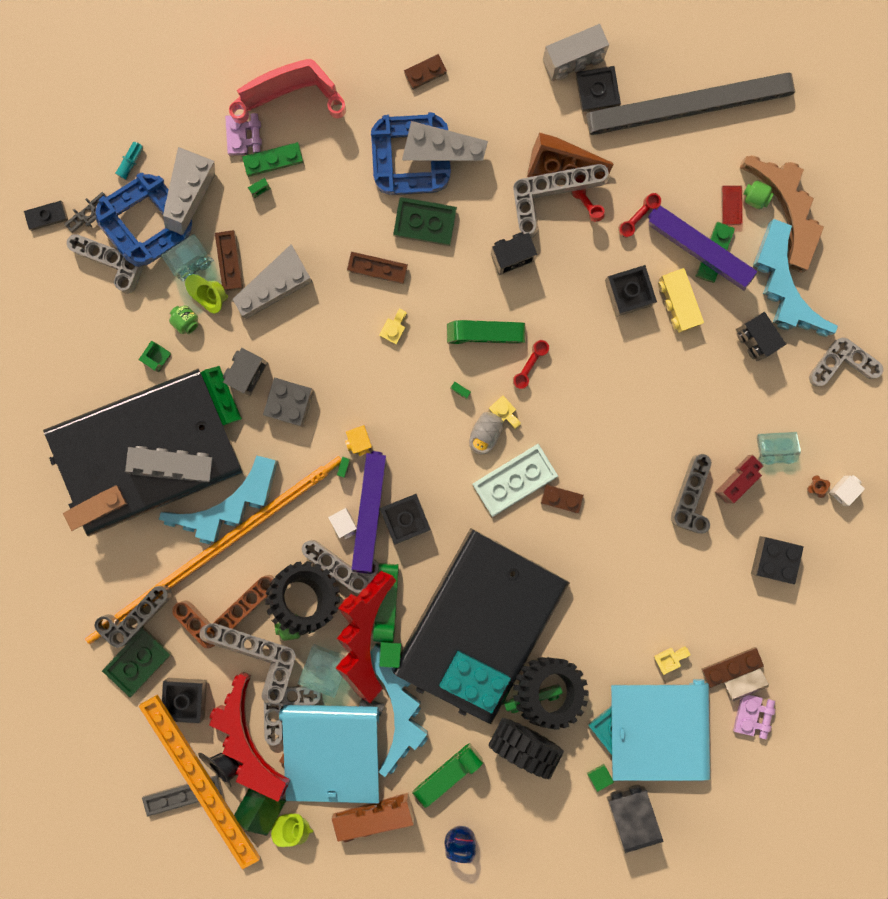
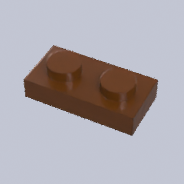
(425, 71)
(562, 499)

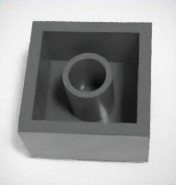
(244, 371)
(288, 402)

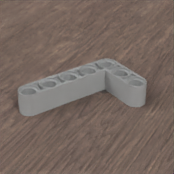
(552, 189)
(256, 652)

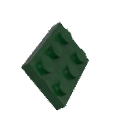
(424, 221)
(136, 662)

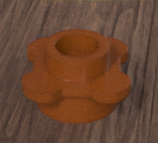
(821, 492)

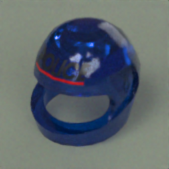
(462, 841)

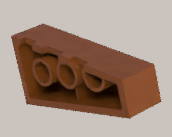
(373, 818)

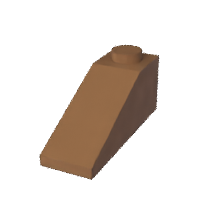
(95, 507)

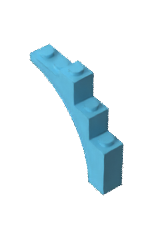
(780, 286)
(208, 522)
(404, 705)

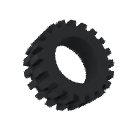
(318, 582)
(529, 693)
(526, 748)

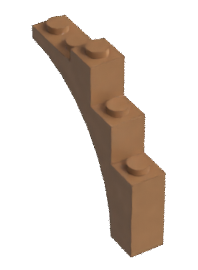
(795, 204)

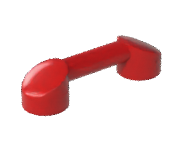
(650, 202)
(596, 212)
(539, 349)

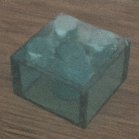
(188, 258)
(320, 671)

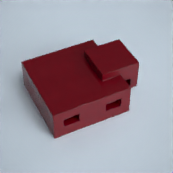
(741, 480)

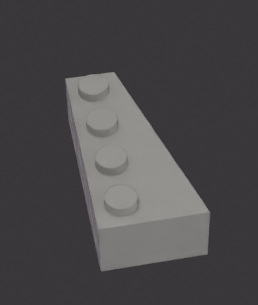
(437, 144)
(187, 187)
(274, 283)
(168, 464)

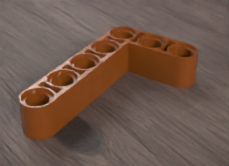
(229, 615)

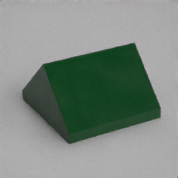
(258, 812)

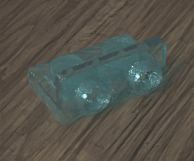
(778, 447)

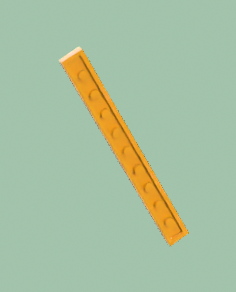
(199, 781)

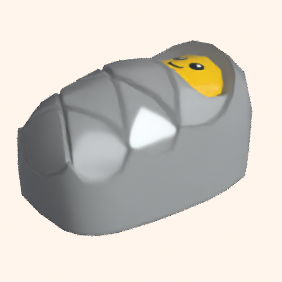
(485, 433)

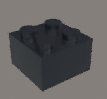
(513, 253)
(630, 290)
(760, 337)
(405, 519)
(777, 560)
(185, 699)

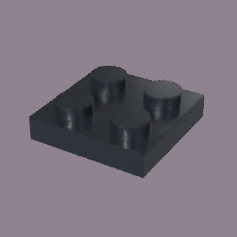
(598, 88)

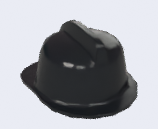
(222, 765)

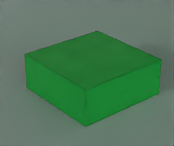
(259, 188)
(460, 390)
(344, 466)
(600, 777)

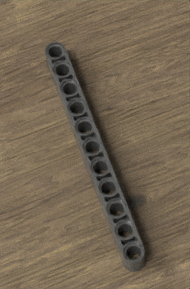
(690, 103)

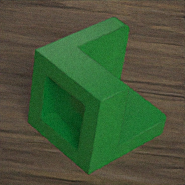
(154, 356)
(389, 654)

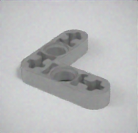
(847, 356)
(279, 730)

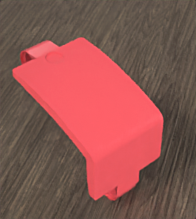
(283, 81)

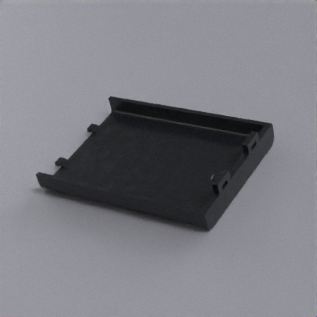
(167, 416)
(483, 616)

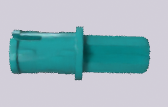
(129, 160)

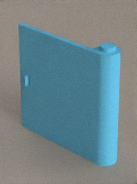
(662, 732)
(331, 752)

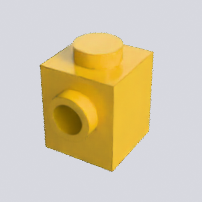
(358, 441)

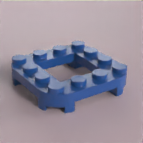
(405, 183)
(126, 197)

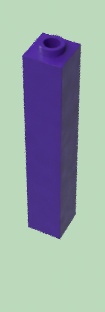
(701, 247)
(369, 513)

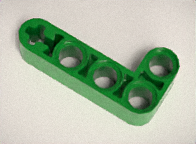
(485, 332)
(385, 619)
(463, 762)

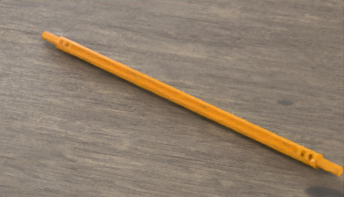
(230, 538)

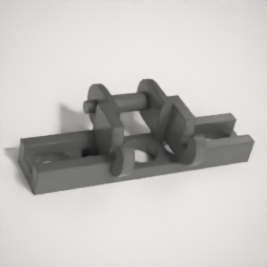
(81, 215)

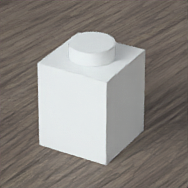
(847, 490)
(343, 523)

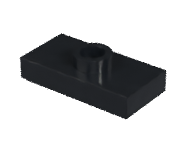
(45, 215)

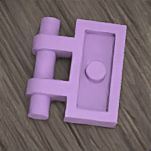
(237, 135)
(748, 715)

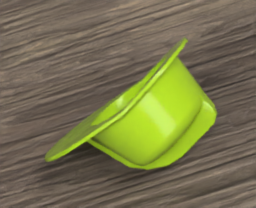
(207, 293)
(290, 830)

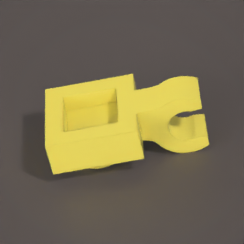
(393, 329)
(505, 410)
(669, 660)

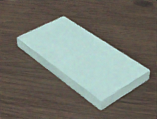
(515, 480)

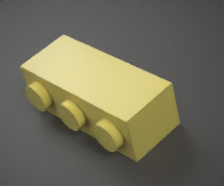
(680, 300)

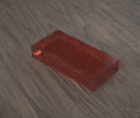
(731, 205)

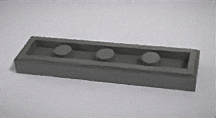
(173, 798)

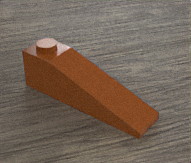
(556, 155)

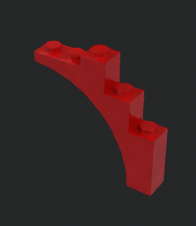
(356, 637)
(231, 719)

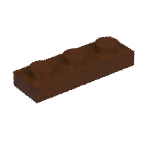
(228, 260)
(377, 267)
(732, 667)

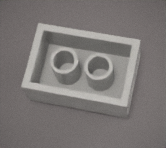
(575, 52)

